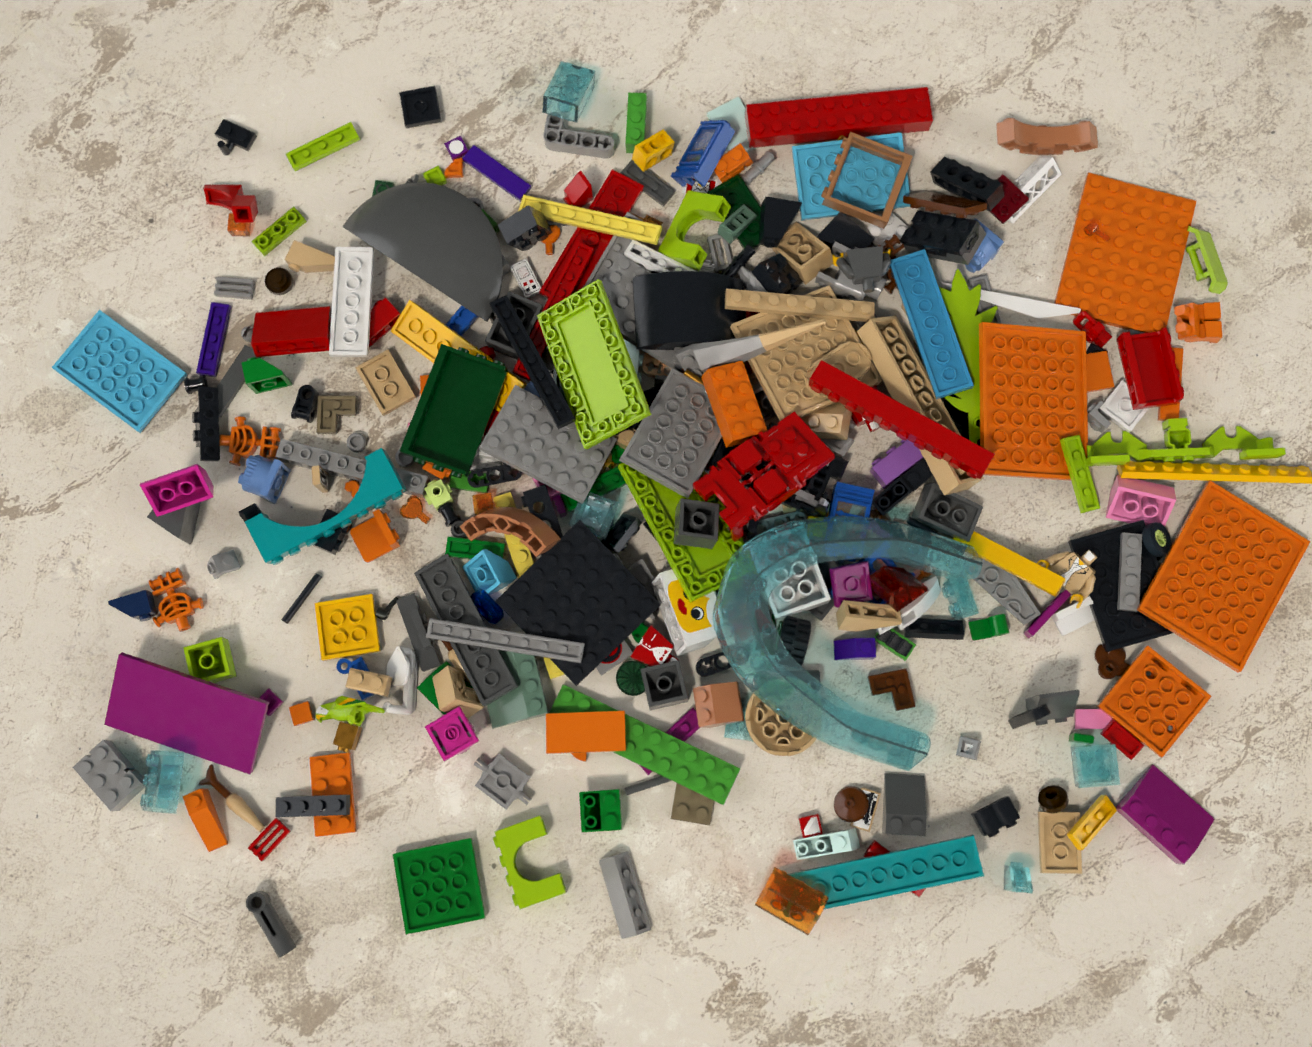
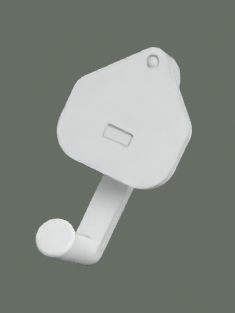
(403, 670)

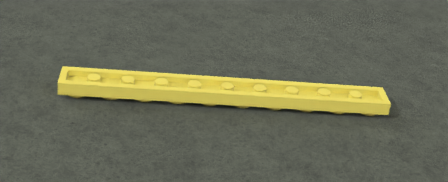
(522, 562)

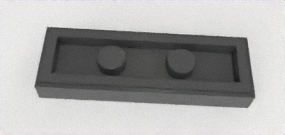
(652, 185)

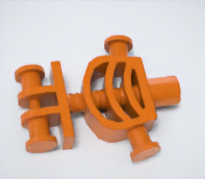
(239, 446)
(174, 612)

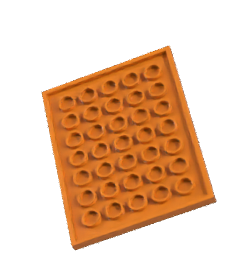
(1137, 270)
(1031, 398)
(1223, 576)

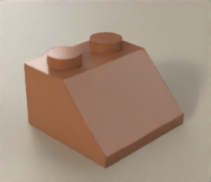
(718, 704)

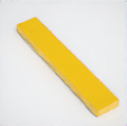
(1015, 564)

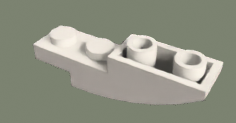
(918, 606)

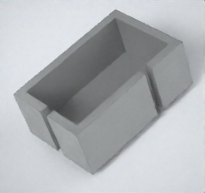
(107, 775)

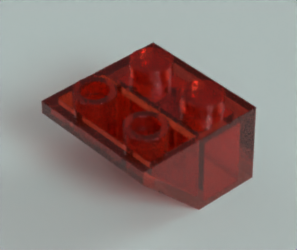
(896, 586)

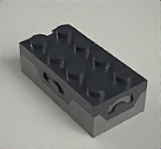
(943, 237)

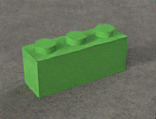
(635, 120)

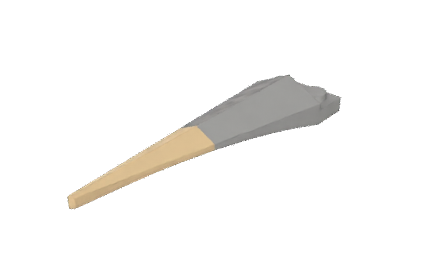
(707, 355)

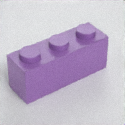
(895, 463)

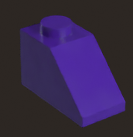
(855, 649)

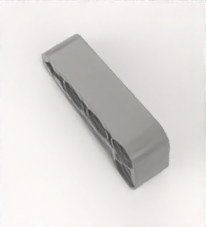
(579, 138)

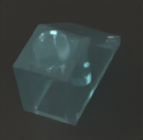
(1017, 878)

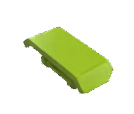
(1211, 259)

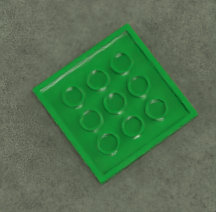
(438, 886)

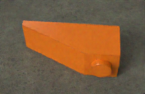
(205, 818)

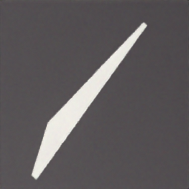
(1027, 306)

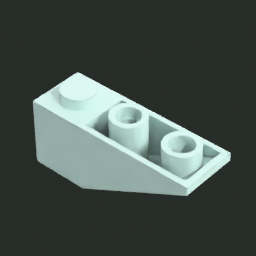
(826, 844)

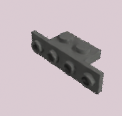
(416, 627)

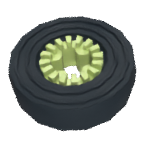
(1156, 539)

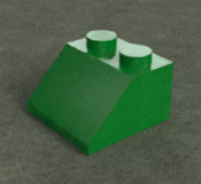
(262, 376)

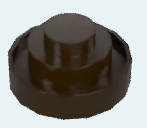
(278, 281)
(1053, 799)

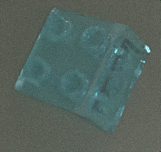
(960, 599)

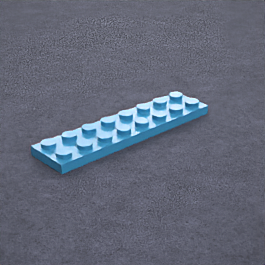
(931, 324)

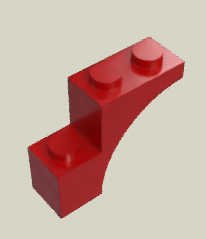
(231, 197)

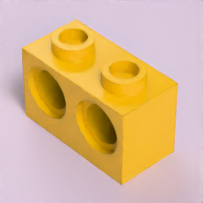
(653, 150)

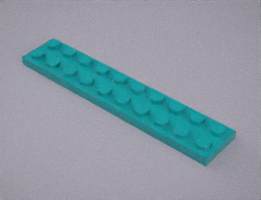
(895, 872)

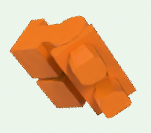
(1199, 322)

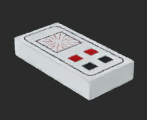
(525, 278)

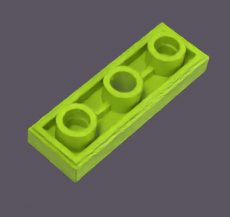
(271, 238)

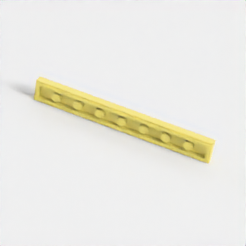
(594, 220)

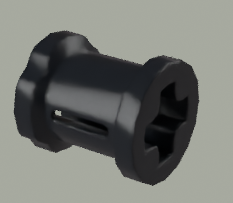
(192, 385)
(448, 514)

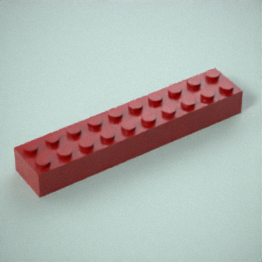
(838, 115)

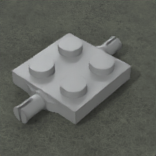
(502, 781)

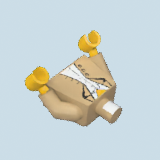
(1076, 571)

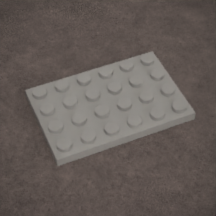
(619, 290)
(677, 437)
(532, 443)

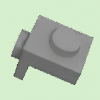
(1096, 419)
(223, 564)

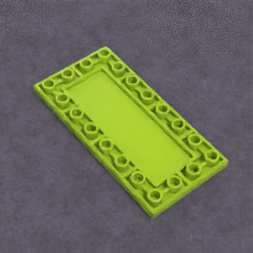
(593, 364)
(695, 567)

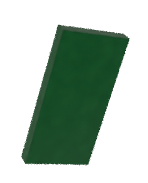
(736, 195)

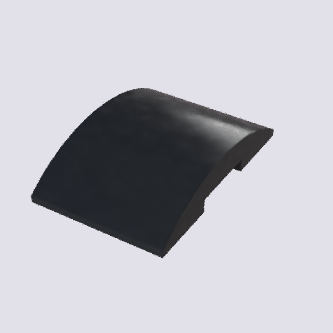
(683, 309)

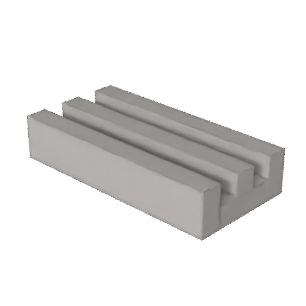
(712, 252)
(219, 286)

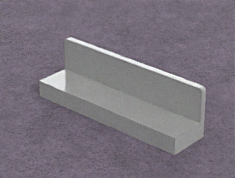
(625, 895)

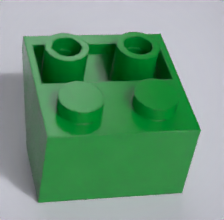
(600, 810)

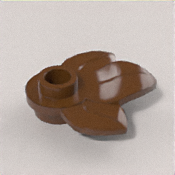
(1113, 660)

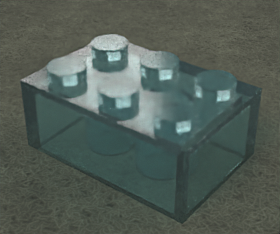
(568, 91)
(162, 781)

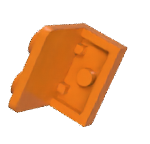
(375, 536)

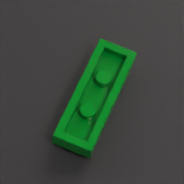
(468, 549)

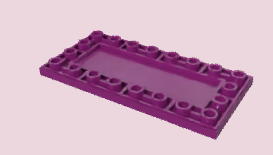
(186, 713)

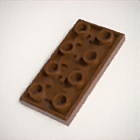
(944, 203)

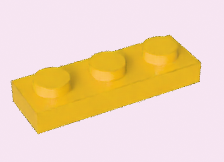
(1091, 822)

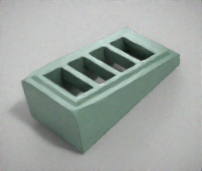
(728, 232)

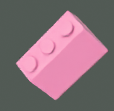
(1140, 500)

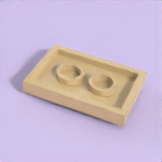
(385, 382)
(1056, 850)

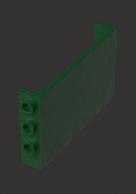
(454, 410)

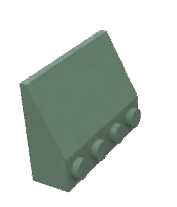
(524, 702)

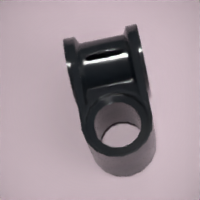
(303, 407)

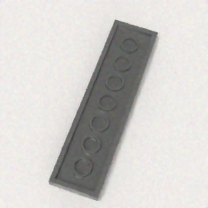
(453, 603)

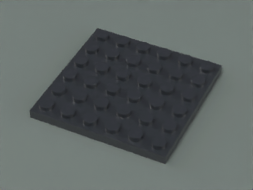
(580, 597)

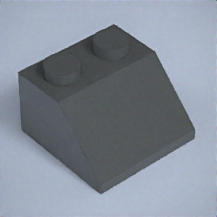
(664, 685)

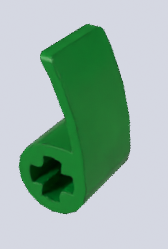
(989, 627)

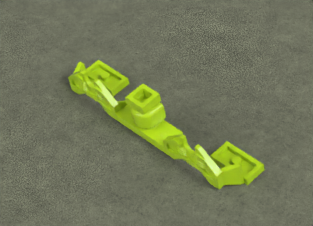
(1177, 438)

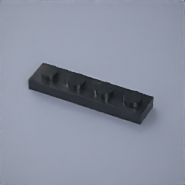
(312, 806)

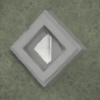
(968, 748)

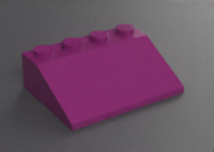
(1165, 815)

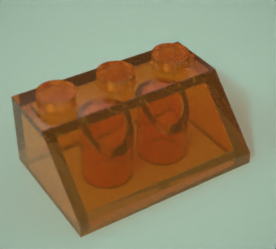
(792, 901)

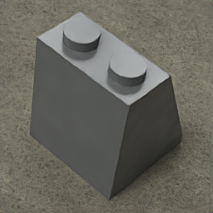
(179, 522)

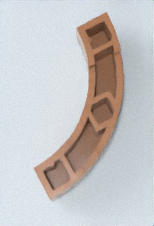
(1044, 139)
(509, 520)

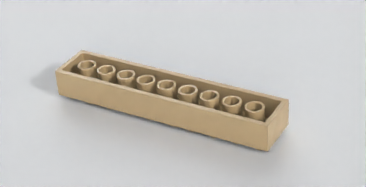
(910, 385)

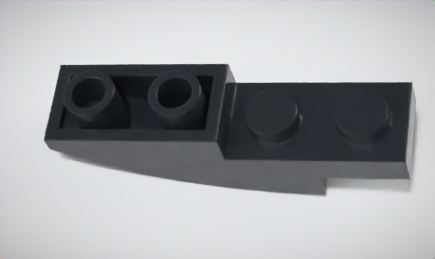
(902, 487)

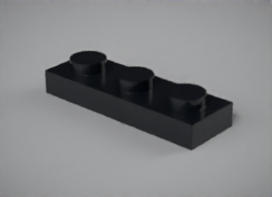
(935, 629)

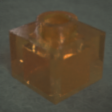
(239, 229)

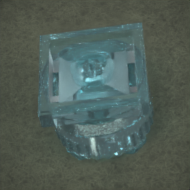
(596, 514)

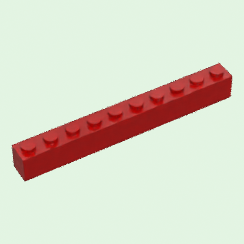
(901, 420)

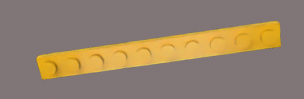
(1215, 472)

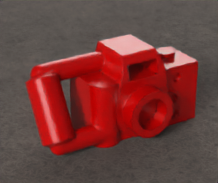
(1094, 329)

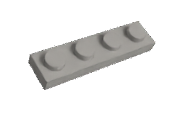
(1129, 572)

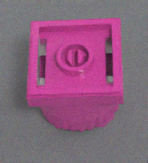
(452, 734)

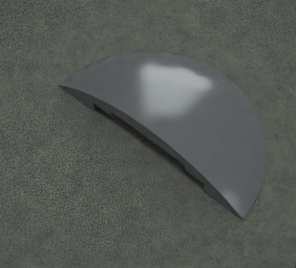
(437, 239)

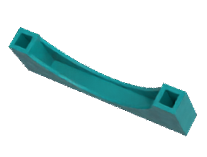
(377, 487)

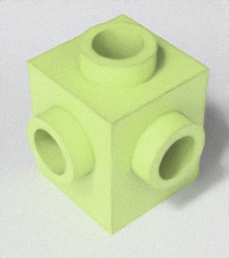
(432, 496)

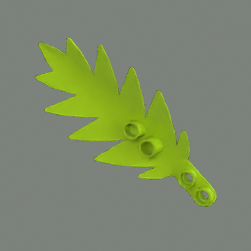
(962, 307)

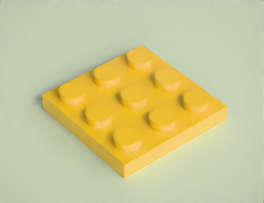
(347, 627)

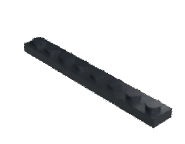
(532, 362)

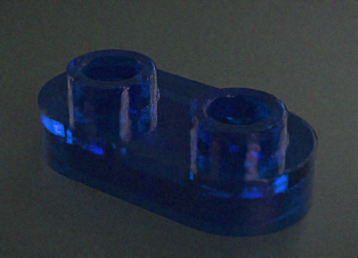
(487, 606)

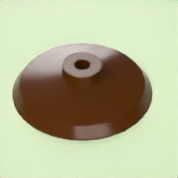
(851, 804)

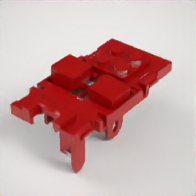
(788, 448)

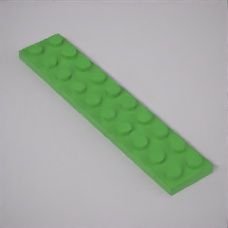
(660, 751)

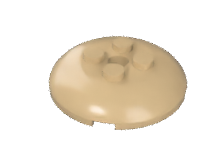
(771, 734)

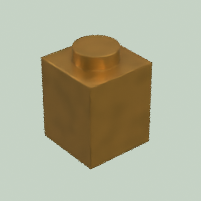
(347, 737)

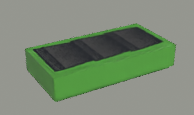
(895, 643)

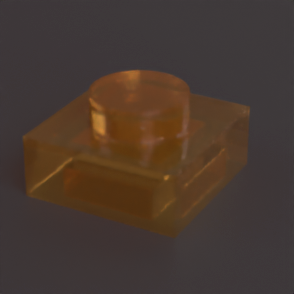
(482, 502)

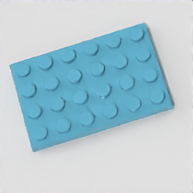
(862, 181)
(119, 371)

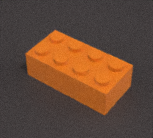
(733, 403)

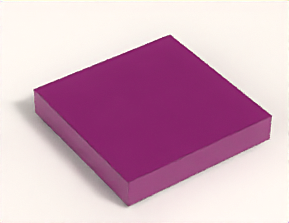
(851, 583)

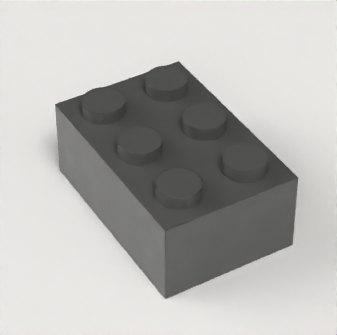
(527, 312)

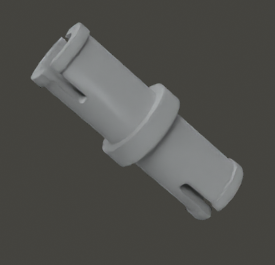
(758, 168)

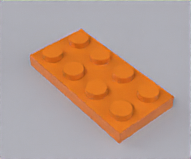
(333, 777)

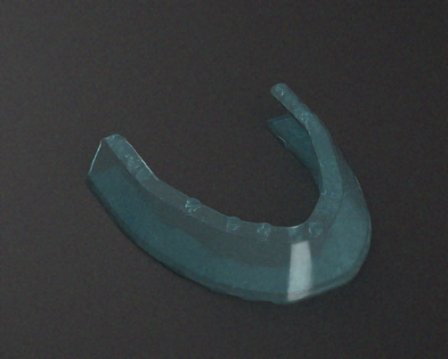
(759, 654)

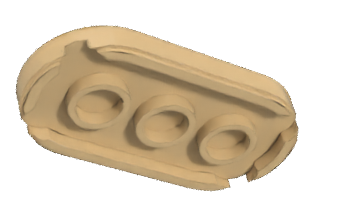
(848, 357)

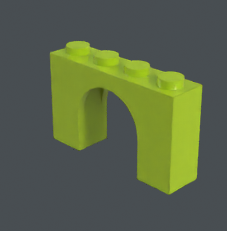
(694, 207)
(526, 891)

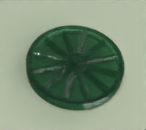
(630, 678)

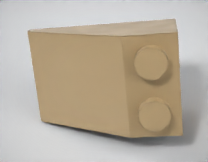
(804, 252)

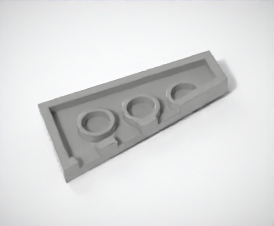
(1007, 591)

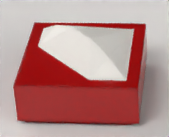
(810, 826)

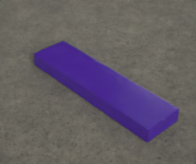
(496, 173)
(213, 339)

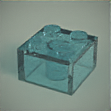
(1095, 765)

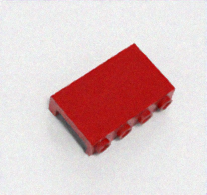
(291, 331)
(1150, 369)

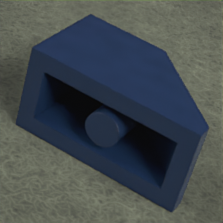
(136, 605)

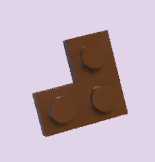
(895, 682)

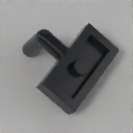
(233, 136)

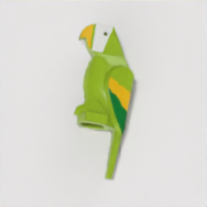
(346, 710)

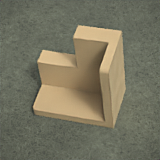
(453, 692)

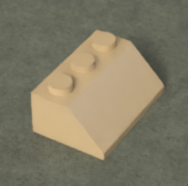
(830, 422)

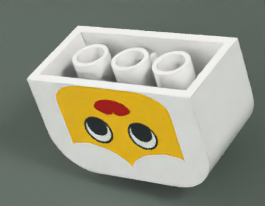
(687, 623)

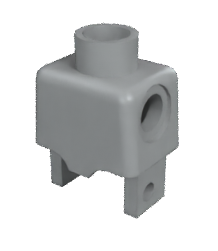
(842, 286)

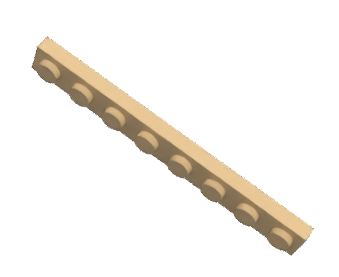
(799, 305)

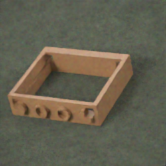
(878, 150)

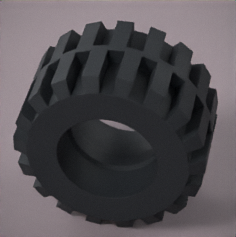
(795, 637)

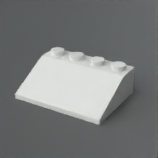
(799, 593)

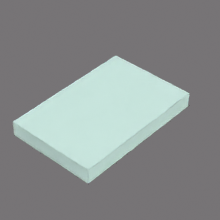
(734, 114)

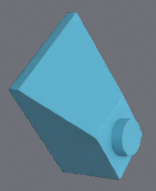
(489, 572)

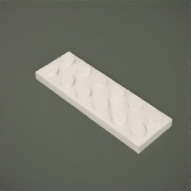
(351, 302)

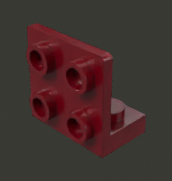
(1011, 202)

